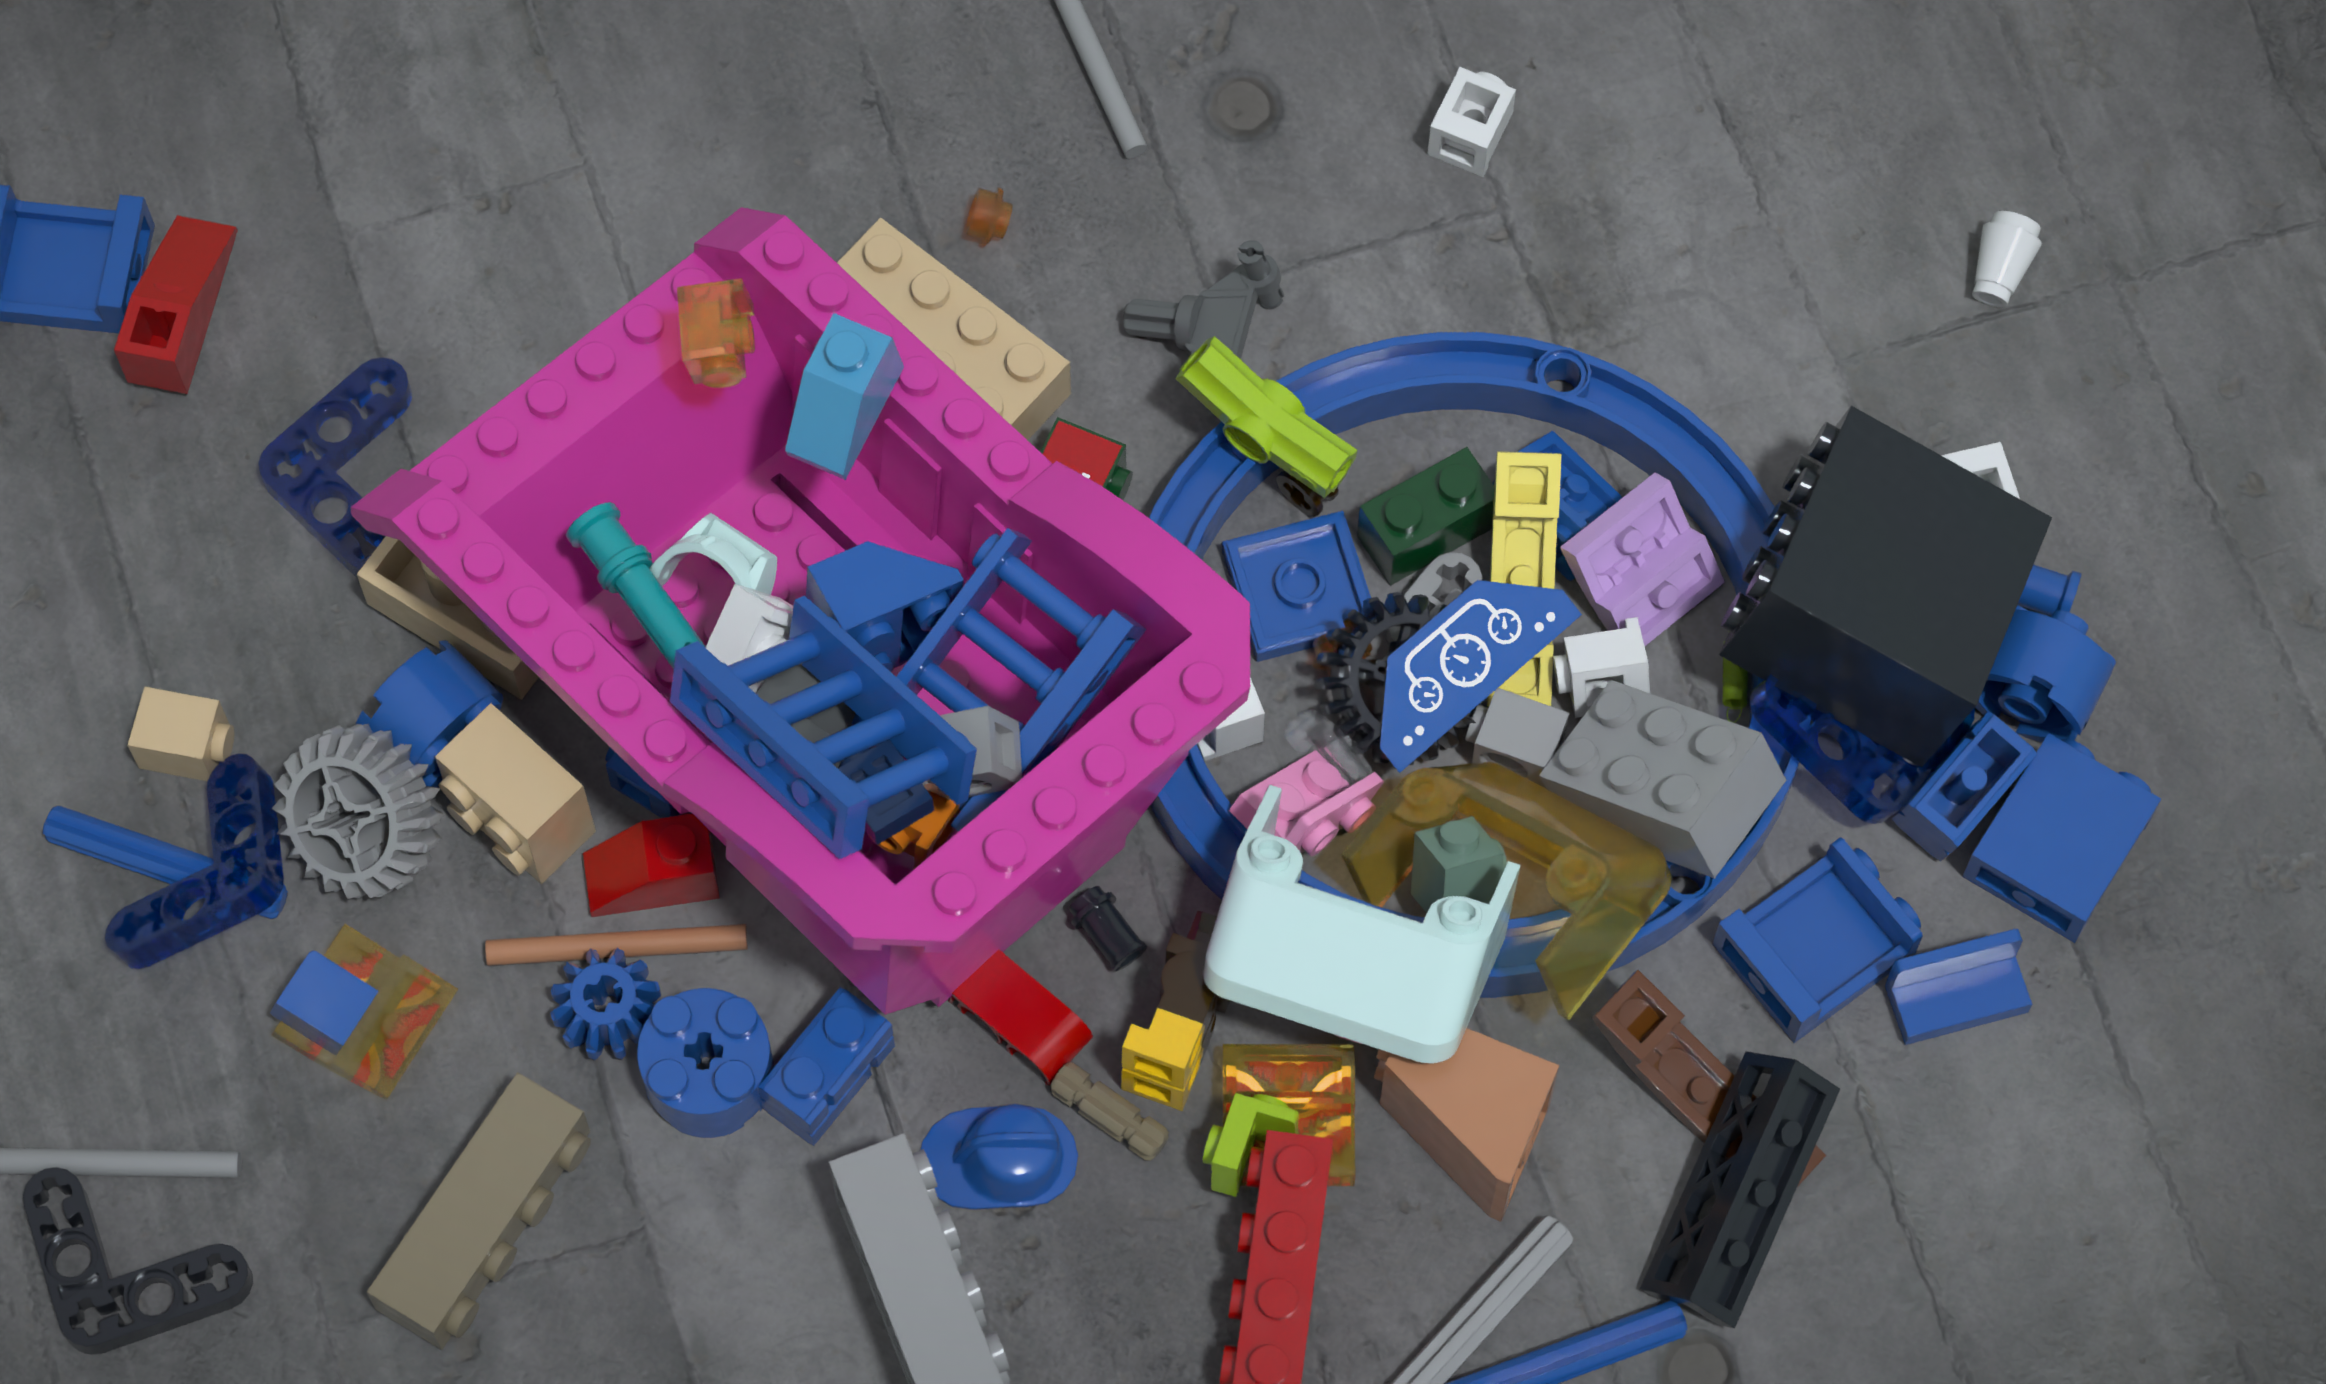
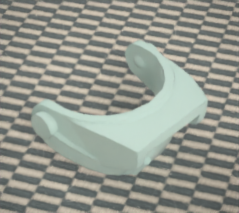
(738, 554)

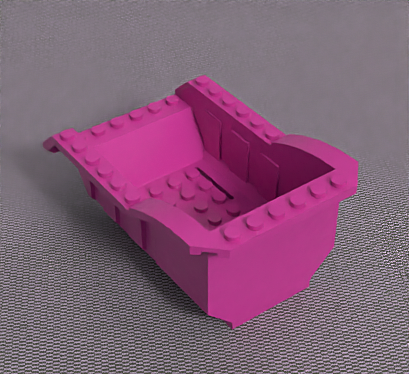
(932, 481)

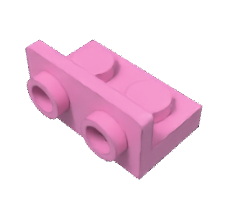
(1312, 802)

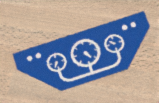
(1463, 660)

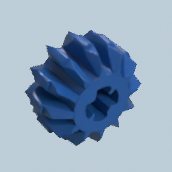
(591, 988)

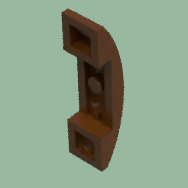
(1669, 1058)

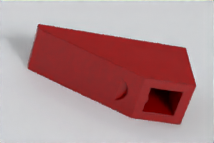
(174, 305)

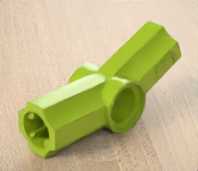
(1265, 418)

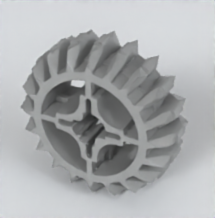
(358, 848)

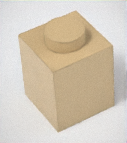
(180, 734)

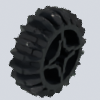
(1350, 668)

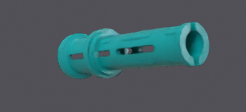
(626, 571)

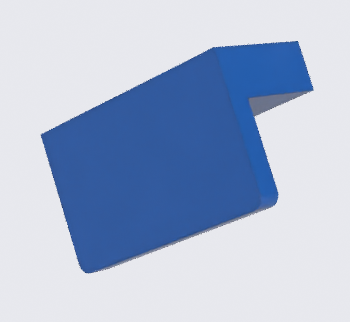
(1958, 987)

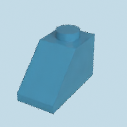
(842, 395)

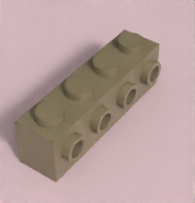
(480, 1212)

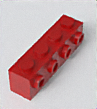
(1282, 1260)

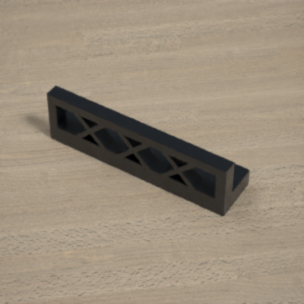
(1749, 1187)

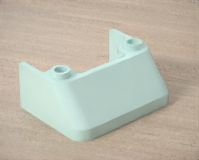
(1346, 962)

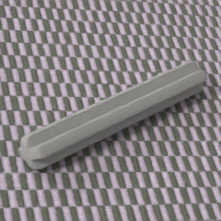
(1489, 1304)

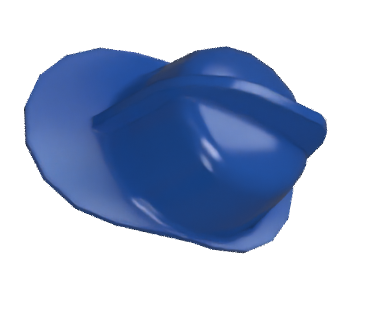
(1000, 1157)

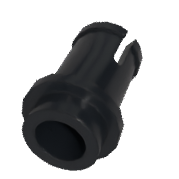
(1107, 927)

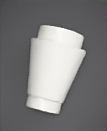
(2004, 256)

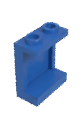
(71, 261)
(2062, 836)
(1819, 940)

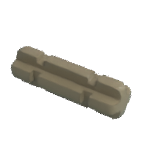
(1109, 1111)

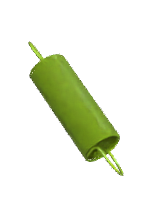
(1734, 686)

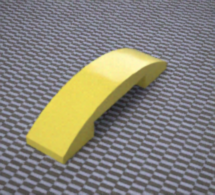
(1525, 546)

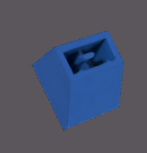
(883, 597)

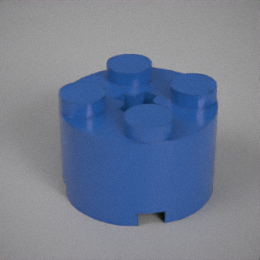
(2047, 675)
(431, 704)
(678, 1038)

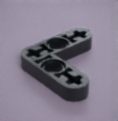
(98, 1287)

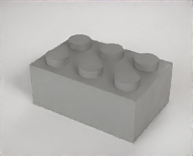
(1667, 775)

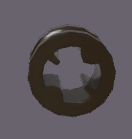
(1301, 495)

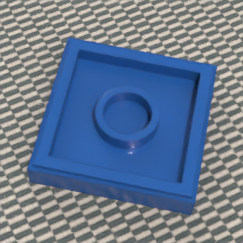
(1296, 582)

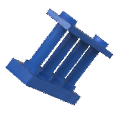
(1062, 694)
(803, 772)

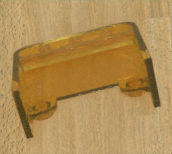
(1594, 867)

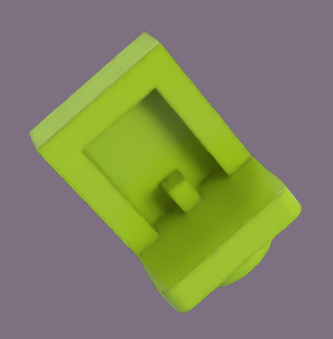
(1230, 1146)

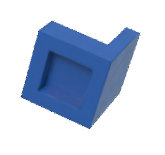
(323, 1002)

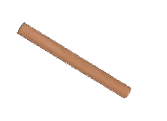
(631, 942)

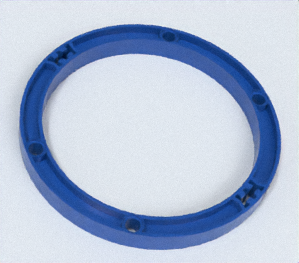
(1501, 377)

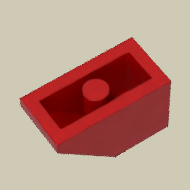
(652, 867)

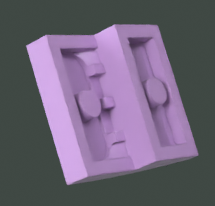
(1643, 561)

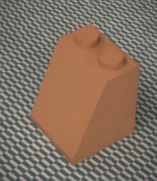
(1472, 1112)

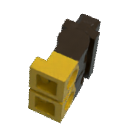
(1167, 1056)

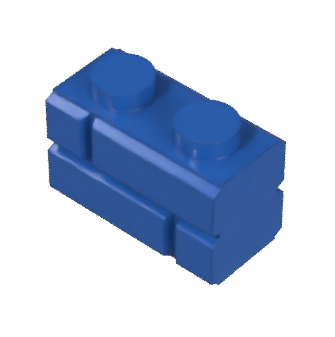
(1965, 786)
(826, 1066)

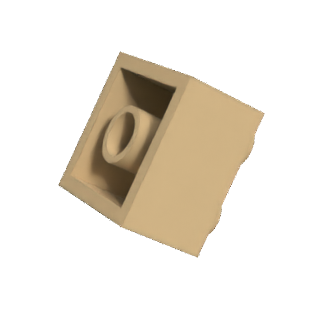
(514, 795)

